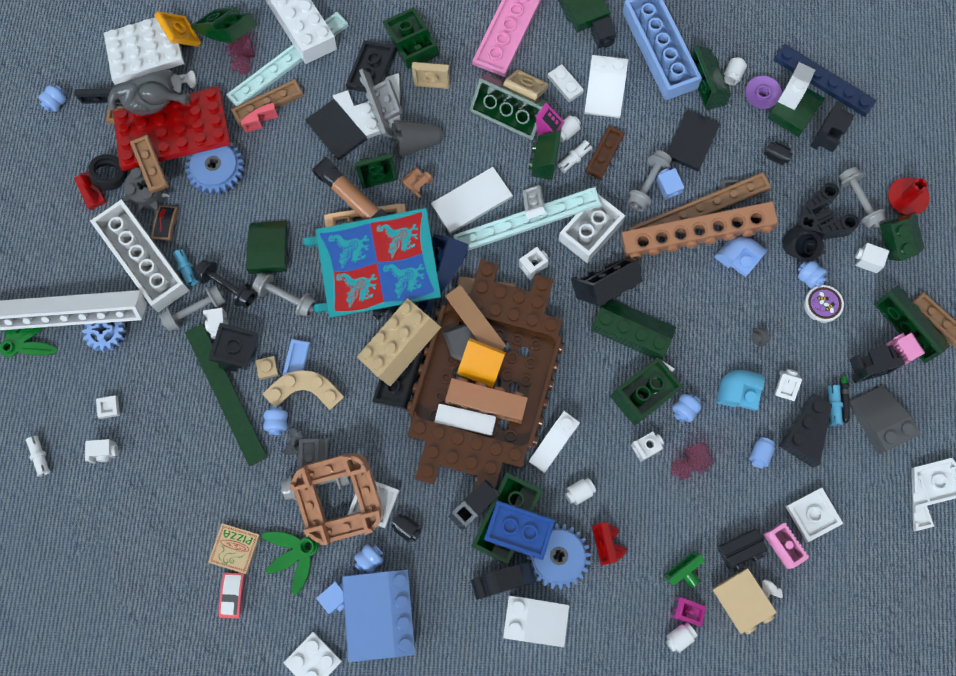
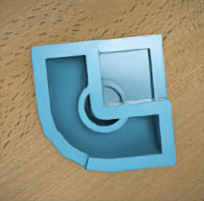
(741, 389)

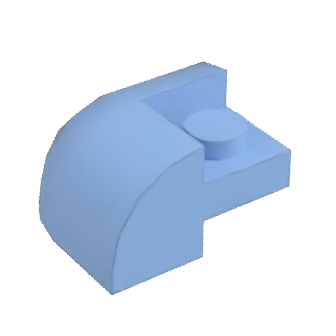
(741, 254)

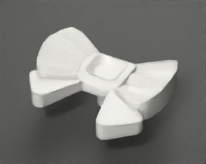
(178, 80)
(770, 588)

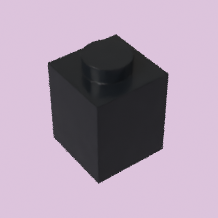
(603, 32)

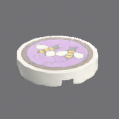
(823, 304)

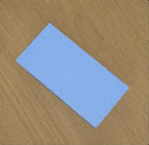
(297, 356)

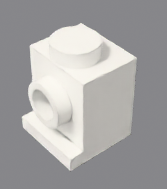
(537, 256)
(214, 317)
(641, 449)
(100, 450)

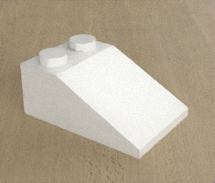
(606, 86)
(536, 621)

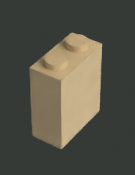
(744, 601)

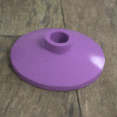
(763, 85)

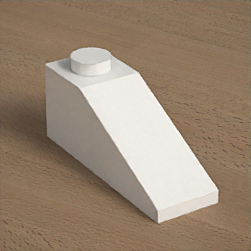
(796, 86)
(554, 442)

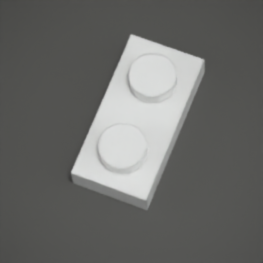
(565, 83)

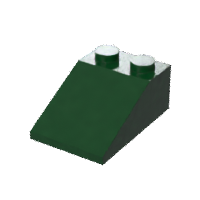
(376, 170)
(646, 391)

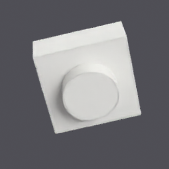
(107, 407)

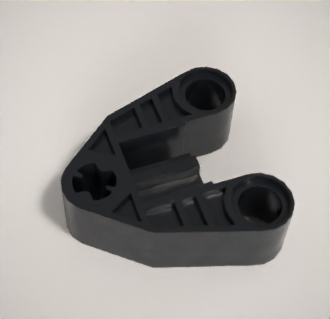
(832, 229)
(503, 580)

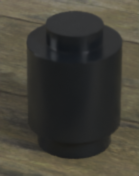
(778, 153)
(406, 528)

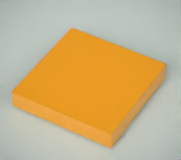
(177, 29)
(481, 362)

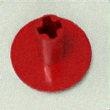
(909, 195)

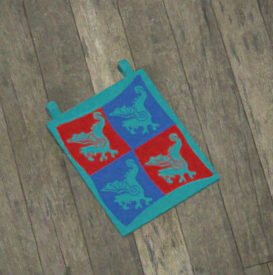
(376, 263)

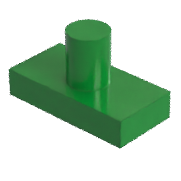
(684, 570)

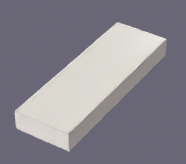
(533, 202)
(465, 420)

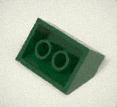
(712, 86)

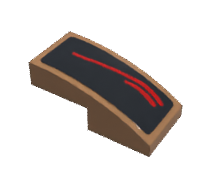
(164, 223)

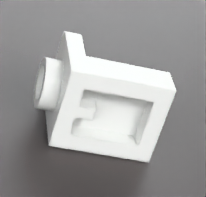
(788, 384)

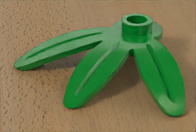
(18, 343)
(299, 552)

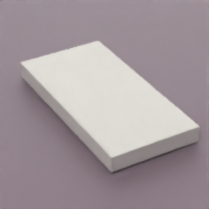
(471, 200)

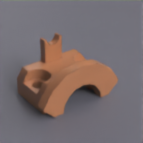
(415, 180)

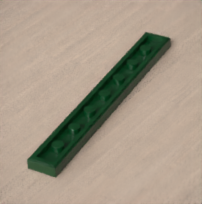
(227, 397)

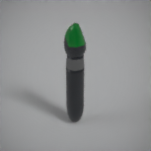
(844, 384)

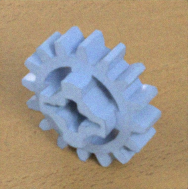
(107, 339)

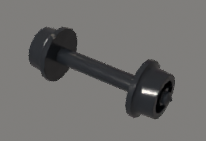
(206, 271)

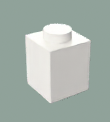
(871, 257)

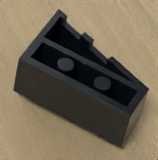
(608, 283)
(808, 431)

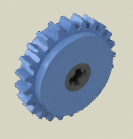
(222, 177)
(571, 564)

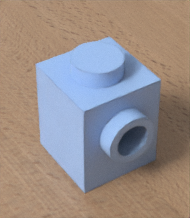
(669, 183)
(332, 598)

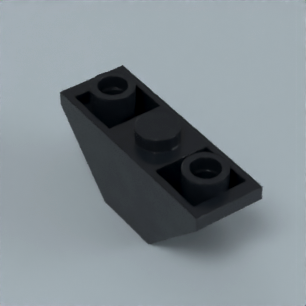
(474, 504)

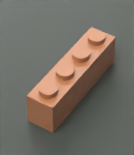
(486, 400)

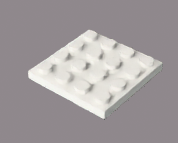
(140, 50)

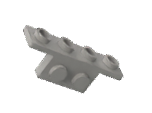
(383, 101)

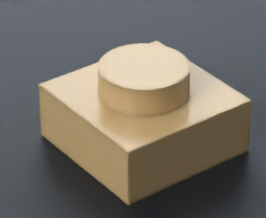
(267, 367)

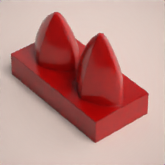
(92, 195)
(607, 551)

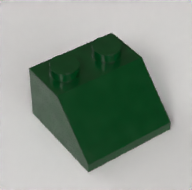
(545, 155)
(902, 237)

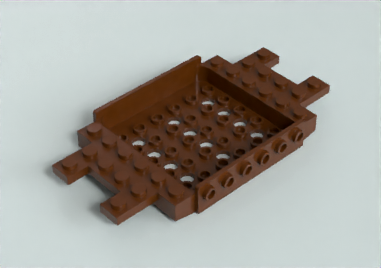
(519, 320)

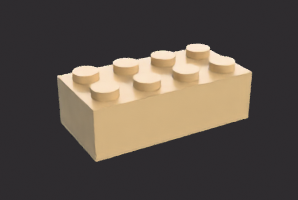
(398, 342)

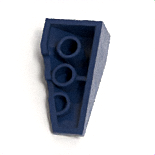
(448, 257)

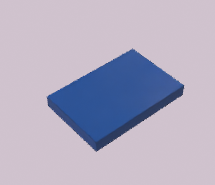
(519, 530)

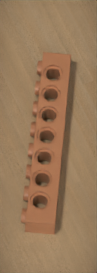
(763, 212)

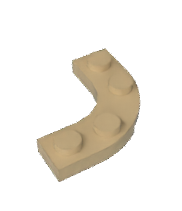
(304, 380)

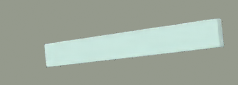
(277, 67)
(519, 223)

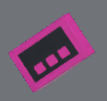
(548, 120)
(688, 611)

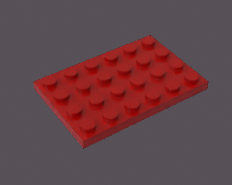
(176, 129)

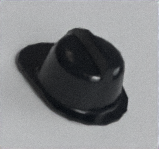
(803, 244)

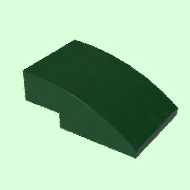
(583, 12)
(225, 24)
(411, 37)
(797, 119)
(267, 247)

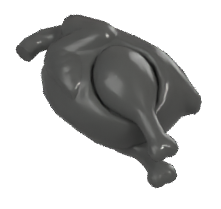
(146, 93)

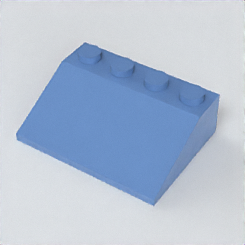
(378, 616)

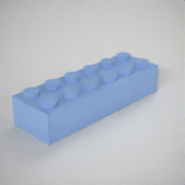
(662, 47)

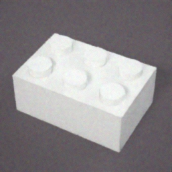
(591, 229)

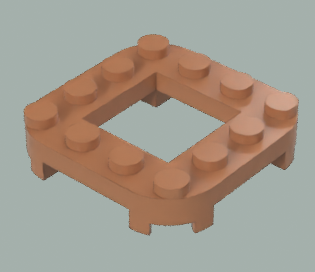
(310, 506)

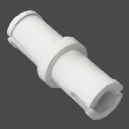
(574, 156)
(37, 456)

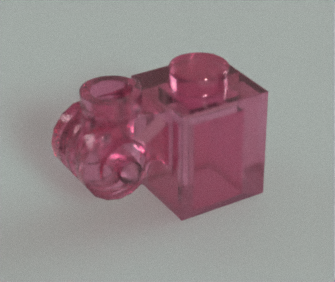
(240, 52)
(697, 459)

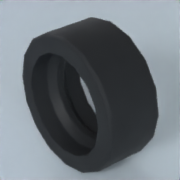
(106, 184)

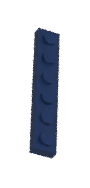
(827, 81)

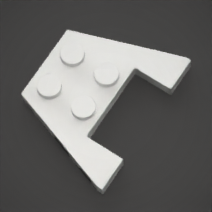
(362, 113)
(931, 485)

